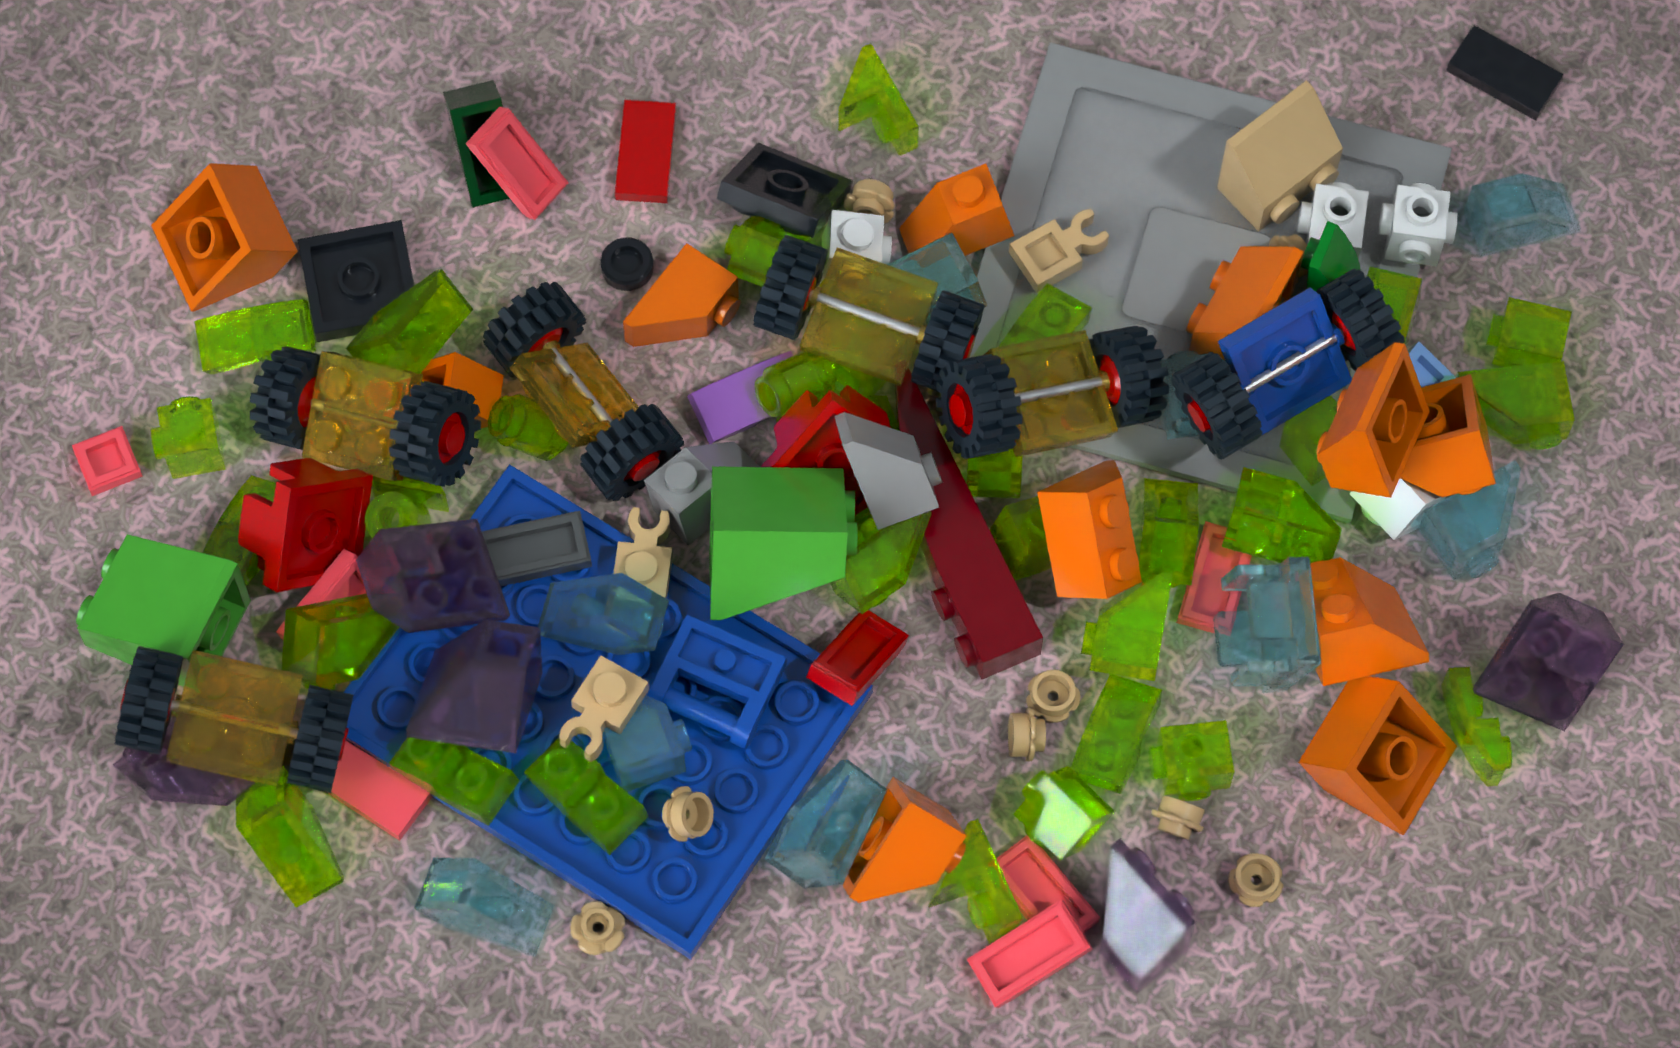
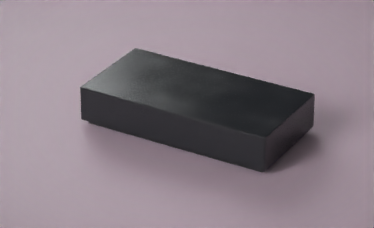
(1504, 72)

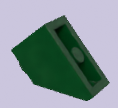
(467, 112)

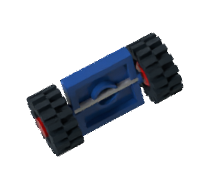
(1285, 362)

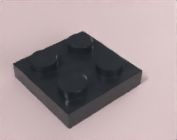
(784, 190)
(353, 276)

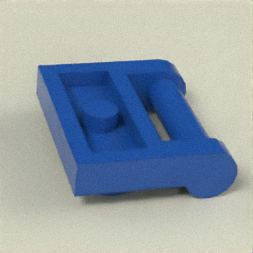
(724, 665)

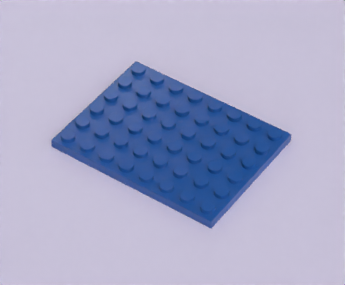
(650, 878)

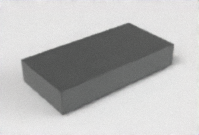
(538, 548)

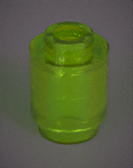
(790, 378)
(524, 427)
(384, 506)

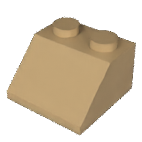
(1280, 158)

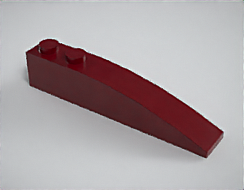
(965, 560)

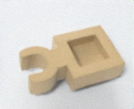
(1053, 253)
(644, 558)
(605, 700)

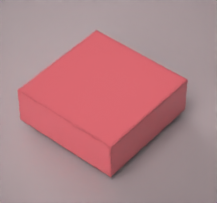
(107, 461)

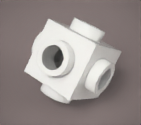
(1417, 224)

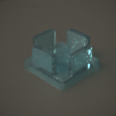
(1278, 634)

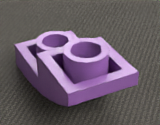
(731, 403)

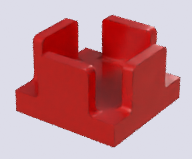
(810, 436)
(307, 523)

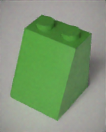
(776, 534)
(163, 602)

